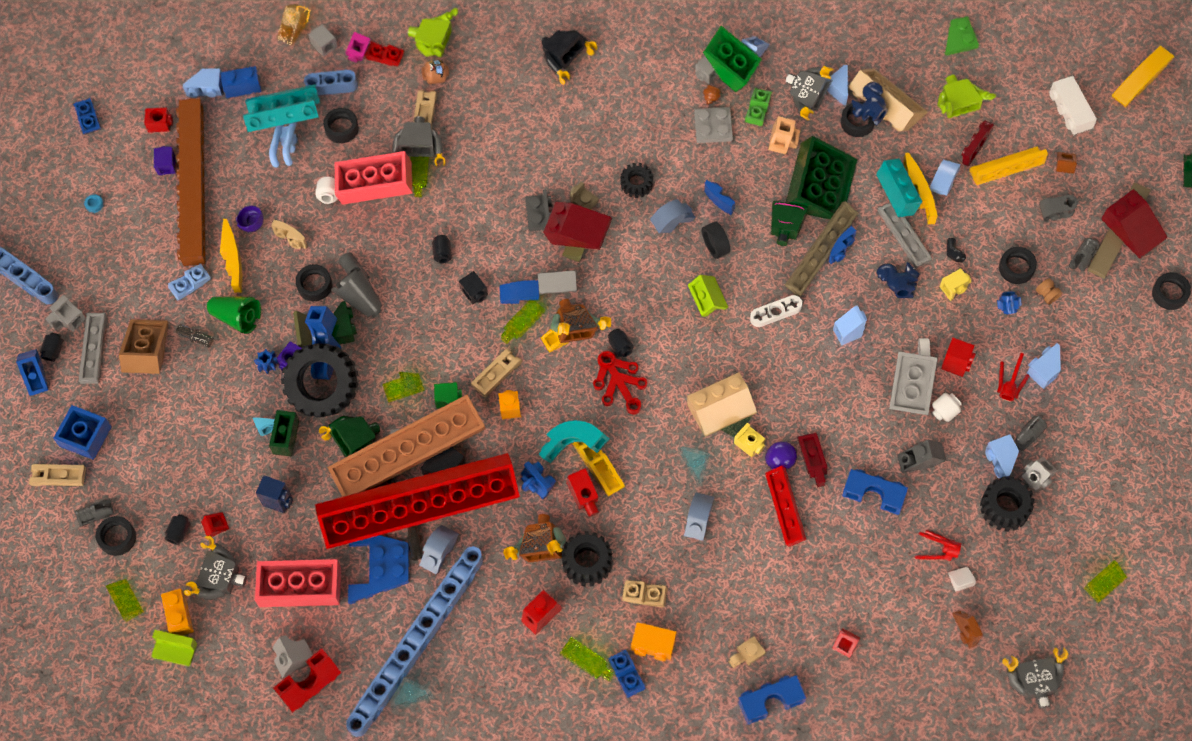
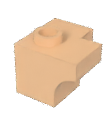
(783, 135)

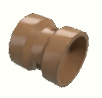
(1049, 291)

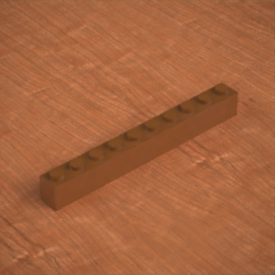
(191, 182)

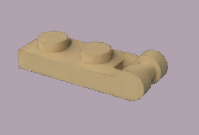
(426, 108)
(495, 373)
(57, 475)

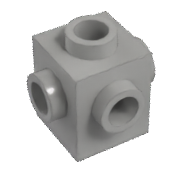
(1039, 474)

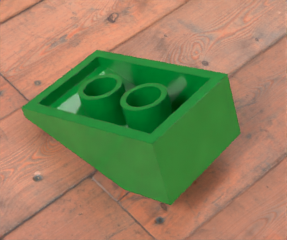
(731, 59)

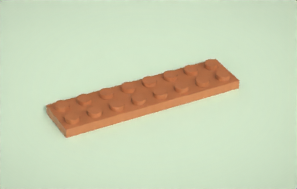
(407, 447)

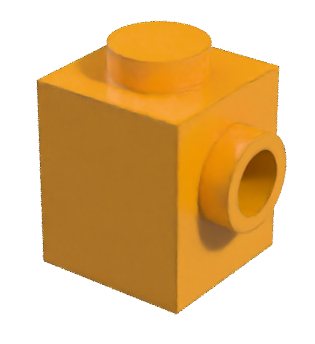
(509, 404)

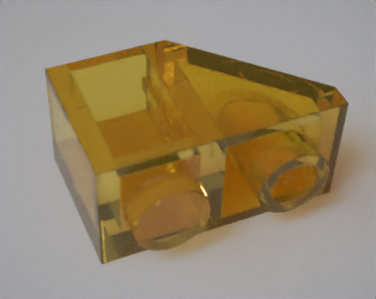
(292, 23)

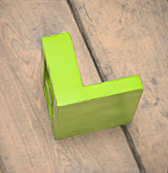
(707, 294)
(173, 648)

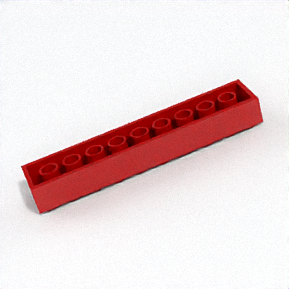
(417, 500)

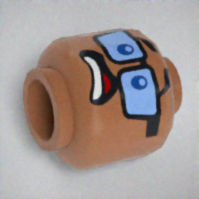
(435, 72)

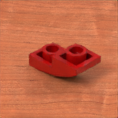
(386, 55)

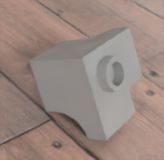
(65, 315)
(290, 655)

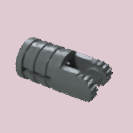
(1084, 254)
(349, 263)
(1030, 432)
(94, 512)

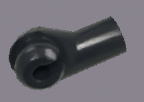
(953, 252)

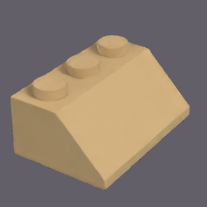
(721, 404)

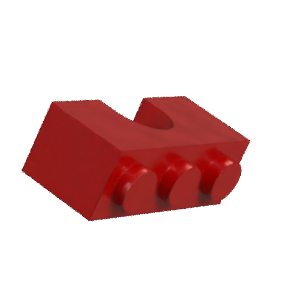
(322, 673)

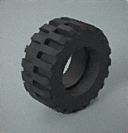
(295, 388)

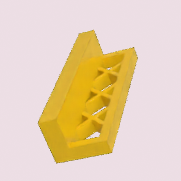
(1008, 165)

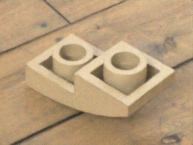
(293, 236)
(644, 594)

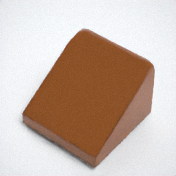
(1066, 162)

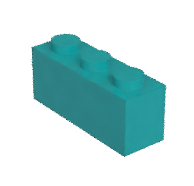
(899, 187)

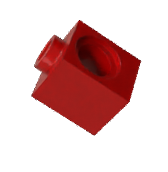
(152, 116)

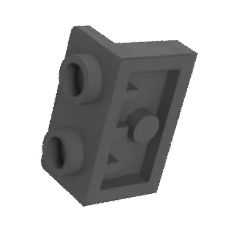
(538, 211)

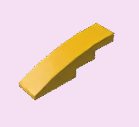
(1142, 76)
(922, 188)
(230, 253)
(600, 468)

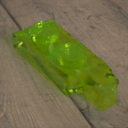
(420, 172)
(522, 321)
(586, 659)

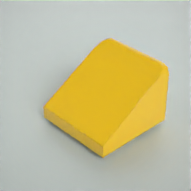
(551, 341)

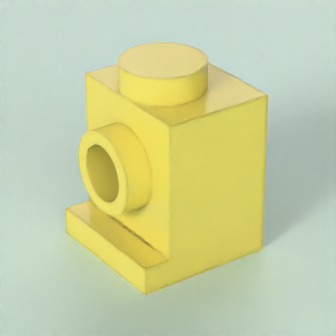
(955, 283)
(747, 446)

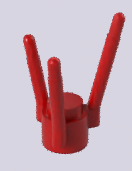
(1008, 390)
(950, 547)

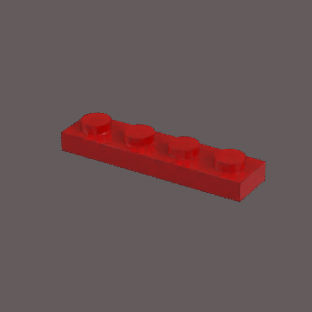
(785, 506)

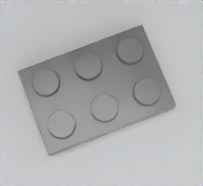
(913, 383)

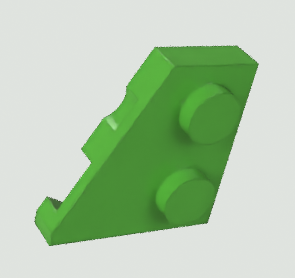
(960, 36)

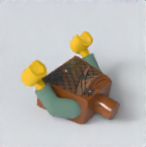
(576, 323)
(539, 542)

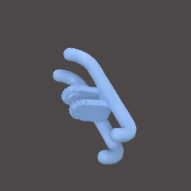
(288, 139)

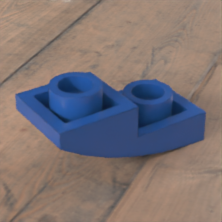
(87, 116)
(714, 192)
(839, 248)
(522, 290)
(626, 673)

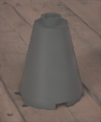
(359, 293)

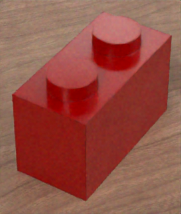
(958, 357)

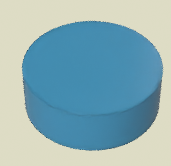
(93, 203)

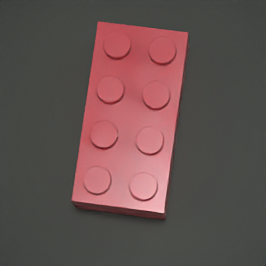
(373, 177)
(298, 583)

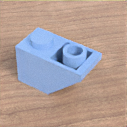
(204, 83)
(850, 325)
(1047, 367)
(1003, 455)

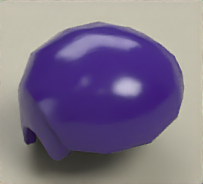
(250, 215)
(781, 454)

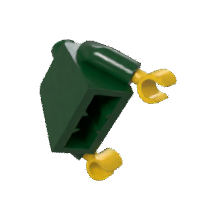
(350, 433)

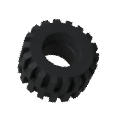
(1001, 517)
(587, 543)

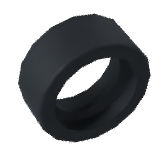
(852, 130)
(342, 137)
(716, 240)
(1020, 252)
(320, 293)
(1165, 302)
(124, 547)

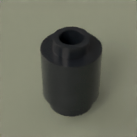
(441, 249)
(620, 343)
(51, 347)
(177, 529)

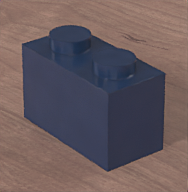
(274, 494)

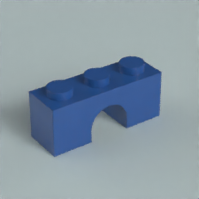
(861, 483)
(786, 690)

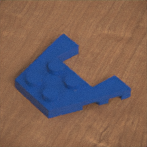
(386, 567)

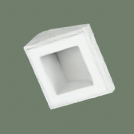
(962, 578)

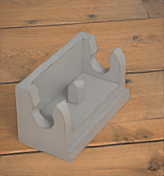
(557, 282)

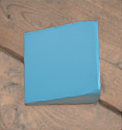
(263, 425)

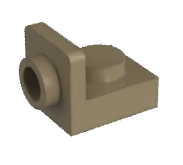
(582, 197)

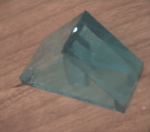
(696, 462)
(409, 694)

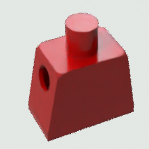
(579, 484)
(541, 611)

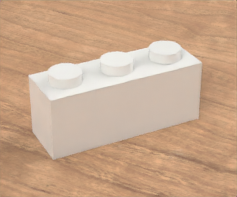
(1072, 105)

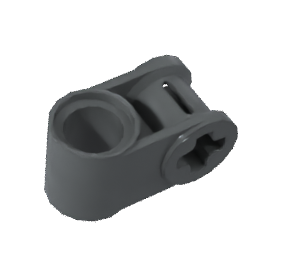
(1057, 207)

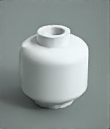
(326, 190)
(946, 407)

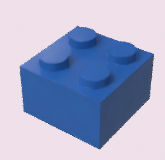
(82, 432)

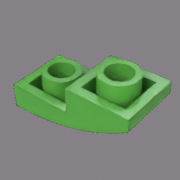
(758, 107)

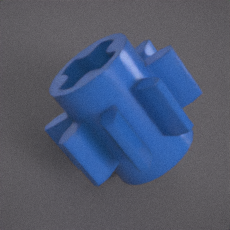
(1009, 302)
(261, 361)

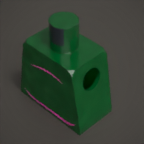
(786, 221)

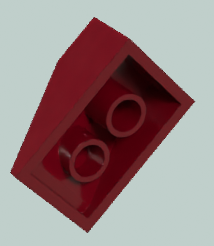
(1135, 223)
(576, 226)

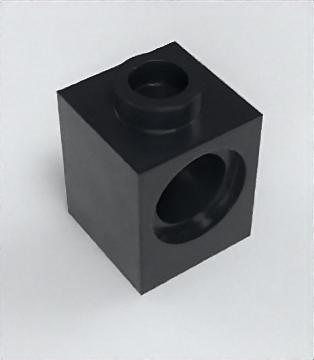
(473, 288)

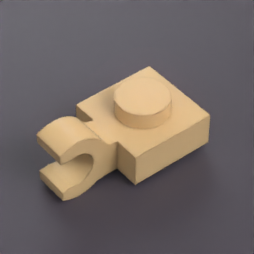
(748, 651)

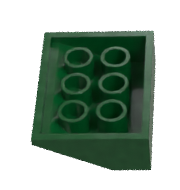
(821, 178)

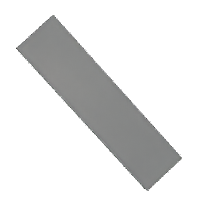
(905, 236)
(92, 348)

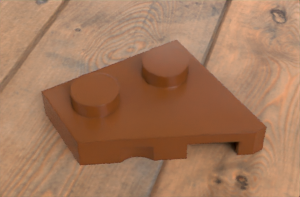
(969, 628)

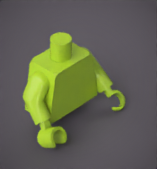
(433, 34)
(961, 97)

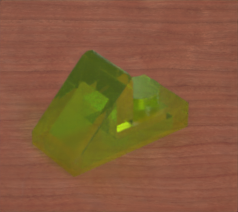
(405, 386)

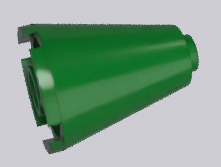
(236, 311)

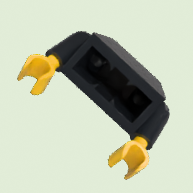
(563, 49)

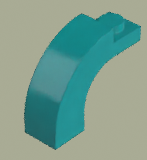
(569, 433)

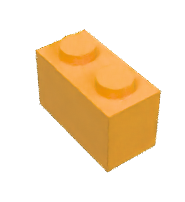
(177, 612)
(653, 641)

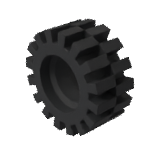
(633, 171)

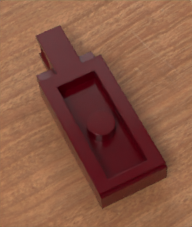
(976, 143)
(813, 457)

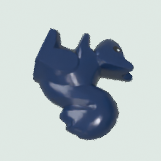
(874, 105)
(899, 282)

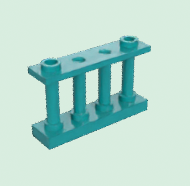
(281, 108)

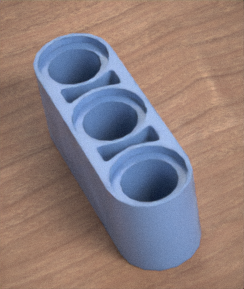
(337, 79)

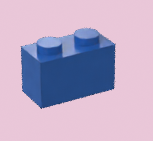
(241, 82)

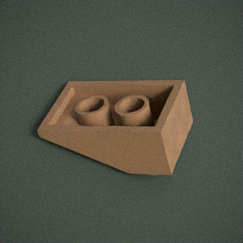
(143, 346)

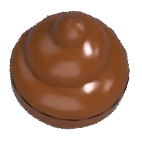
(711, 94)

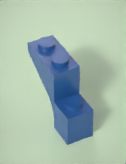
(321, 324)

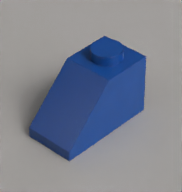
(32, 372)

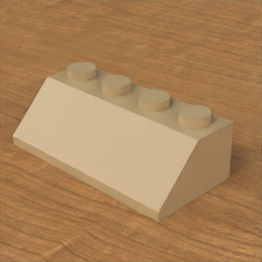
(902, 110)

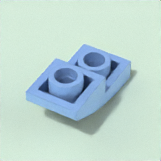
(944, 177)
(193, 279)

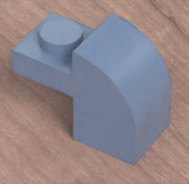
(670, 215)
(698, 516)
(437, 547)

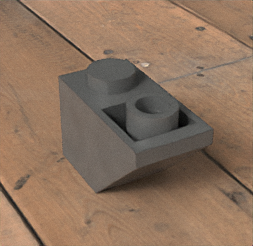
(921, 456)

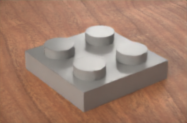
(713, 125)

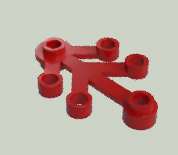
(618, 379)

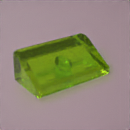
(1105, 581)
(125, 599)

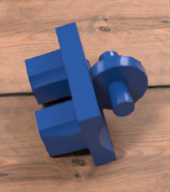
(534, 480)

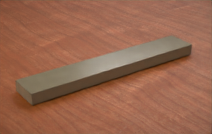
(1111, 244)
(821, 249)

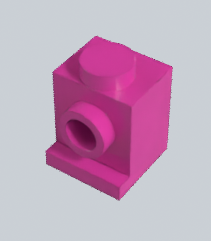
(360, 42)

